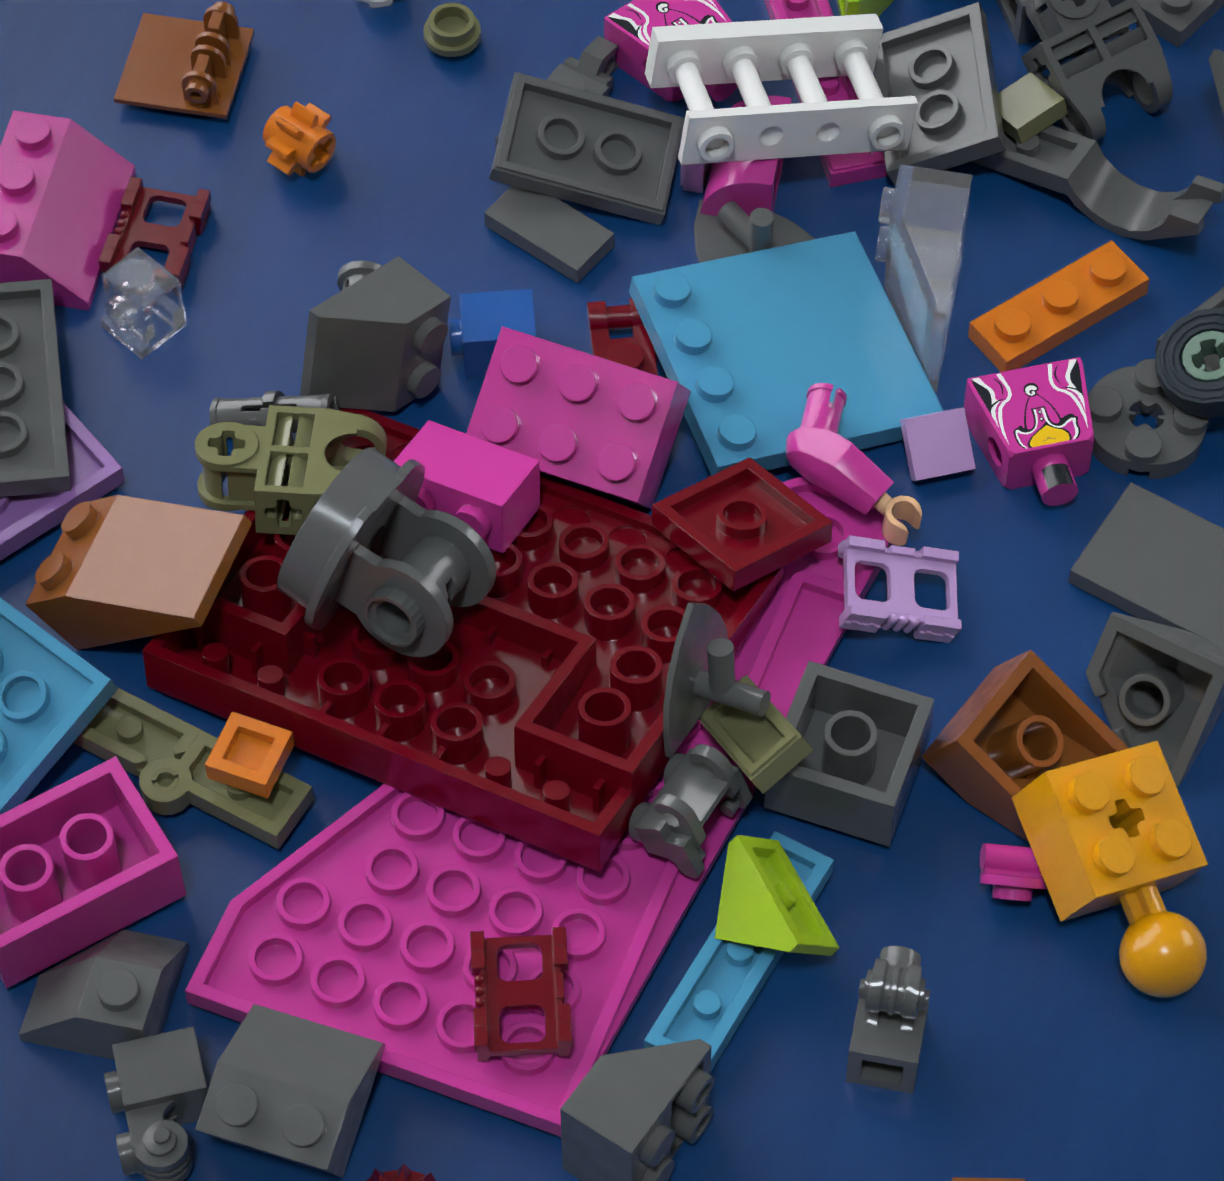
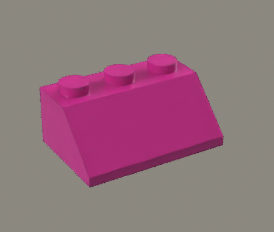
(57, 204)

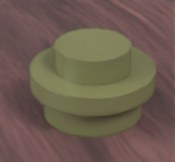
(452, 30)

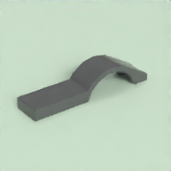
(1110, 199)

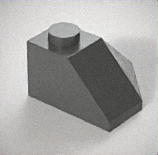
(1159, 687)
(106, 994)

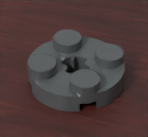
(1124, 446)

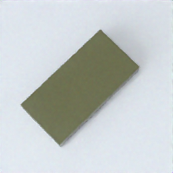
(759, 745)

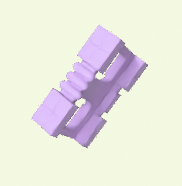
(900, 609)

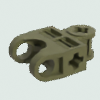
(273, 468)

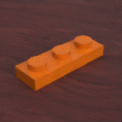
(1058, 307)

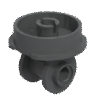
(400, 599)

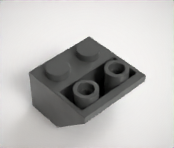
(637, 1112)

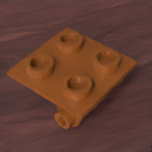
(186, 63)

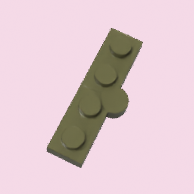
(172, 773)

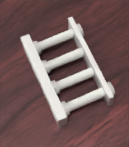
(779, 51)

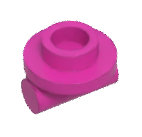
(1011, 871)

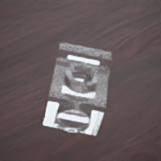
(142, 303)

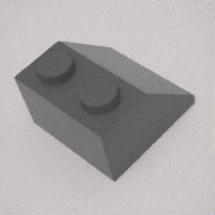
(377, 340)
(291, 1089)

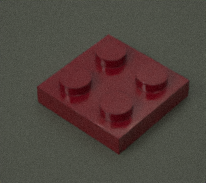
(741, 523)

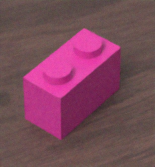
(475, 482)

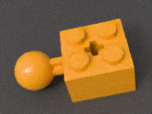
(1115, 837)

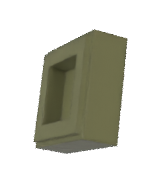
(1029, 107)

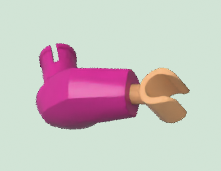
(842, 468)

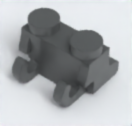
(690, 794)

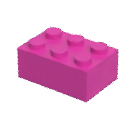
(580, 415)
(79, 869)

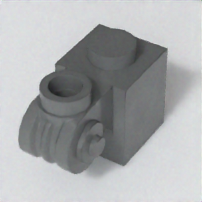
(889, 1022)
(159, 1089)

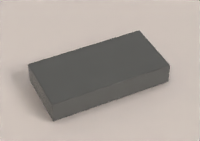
(550, 231)

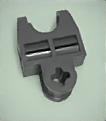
(1129, 62)

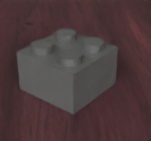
(863, 754)

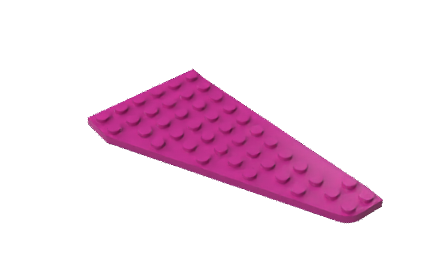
(381, 904)

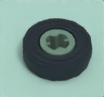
(1182, 363)

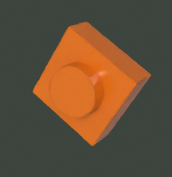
(249, 754)

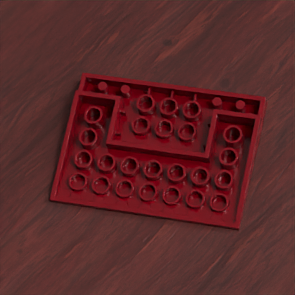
(529, 712)

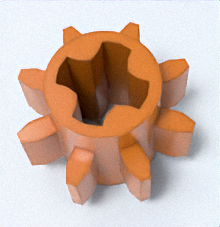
(299, 139)

